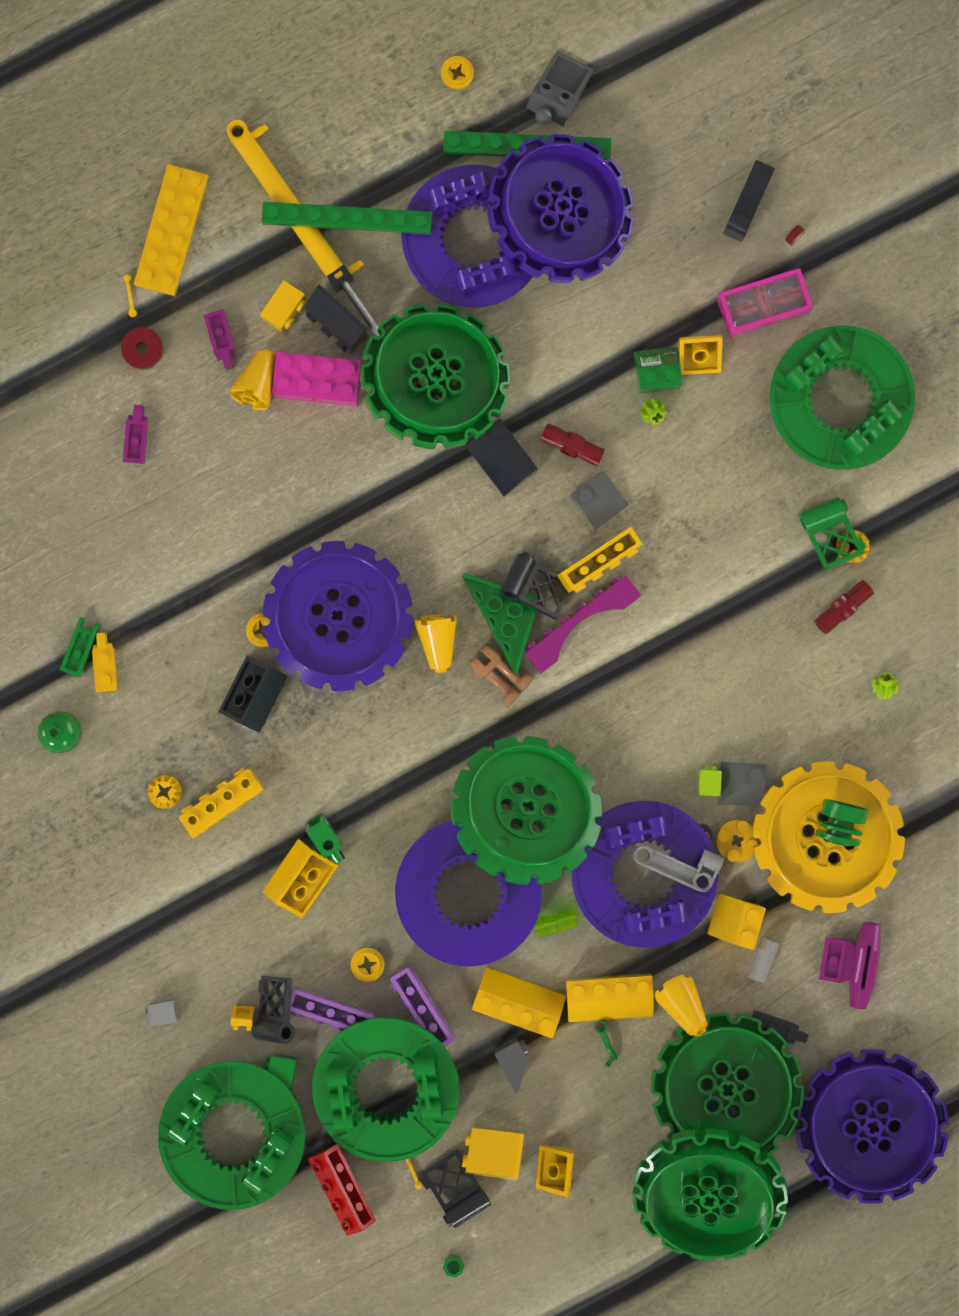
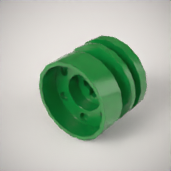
(841, 822)

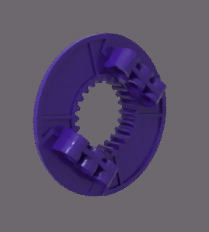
(428, 258)
(652, 924)
(437, 936)

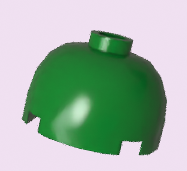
(59, 732)

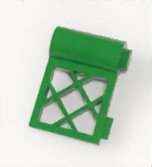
(827, 516)

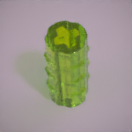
(556, 923)

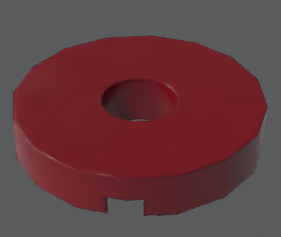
(136, 337)

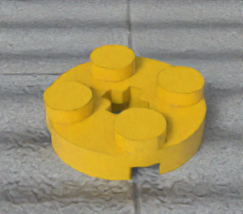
(725, 837)

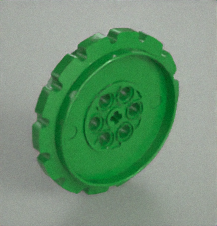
(412, 410)
(487, 826)
(738, 1045)
(710, 1194)

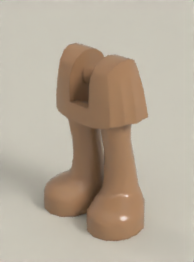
(509, 693)

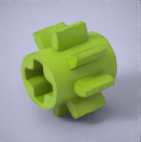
(653, 411)
(885, 685)

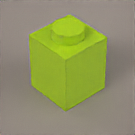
(709, 781)

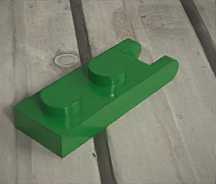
(79, 649)

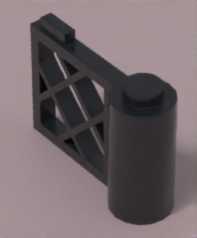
(519, 581)
(273, 1026)
(463, 1206)

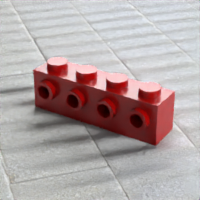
(342, 1190)

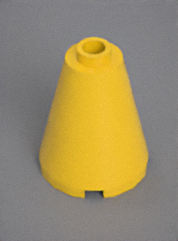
(256, 381)
(437, 639)
(683, 1004)

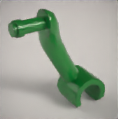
(607, 1043)

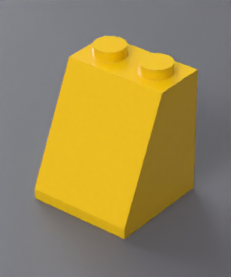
(736, 921)
(493, 1153)

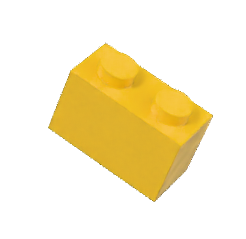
(283, 307)

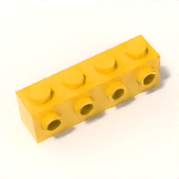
(598, 560)
(220, 803)

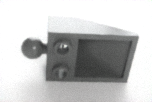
(559, 89)

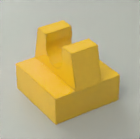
(242, 1017)

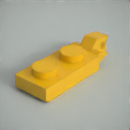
(104, 665)

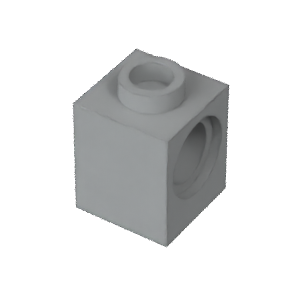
(162, 1012)

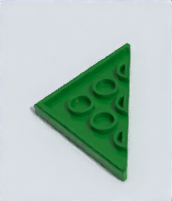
(507, 618)

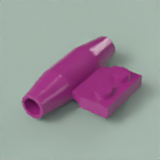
(852, 963)

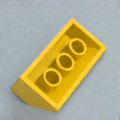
(610, 997)
(519, 1002)

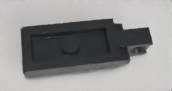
(785, 1028)

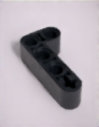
(749, 200)

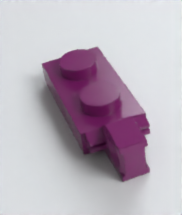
(220, 337)
(136, 436)

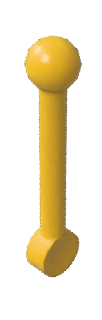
(132, 312)
(418, 1184)

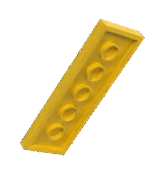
(171, 230)

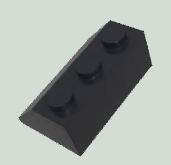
(335, 320)
(502, 458)
(253, 694)

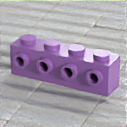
(420, 1004)
(326, 1009)

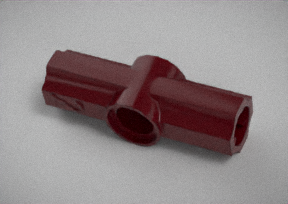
(572, 444)
(844, 607)

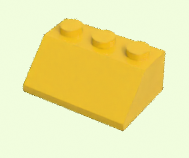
(299, 879)

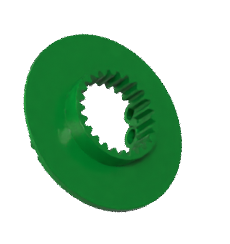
(883, 371)
(370, 1134)
(210, 1180)

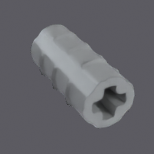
(763, 960)

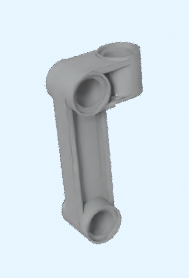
(676, 870)

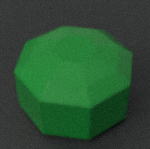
(453, 1266)

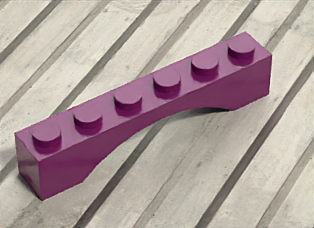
(617, 597)

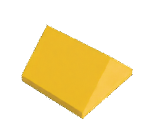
(700, 354)
(555, 1169)

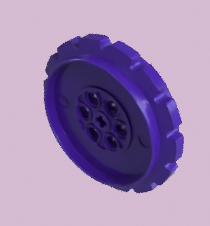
(550, 248)
(324, 657)
(910, 1146)

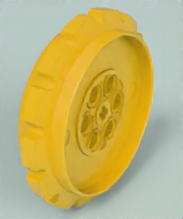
(815, 879)

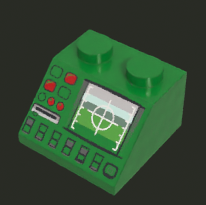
(657, 370)

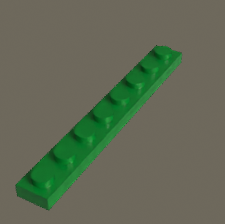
(502, 143)
(346, 218)

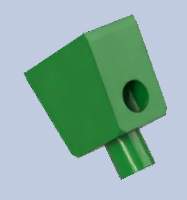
(320, 831)

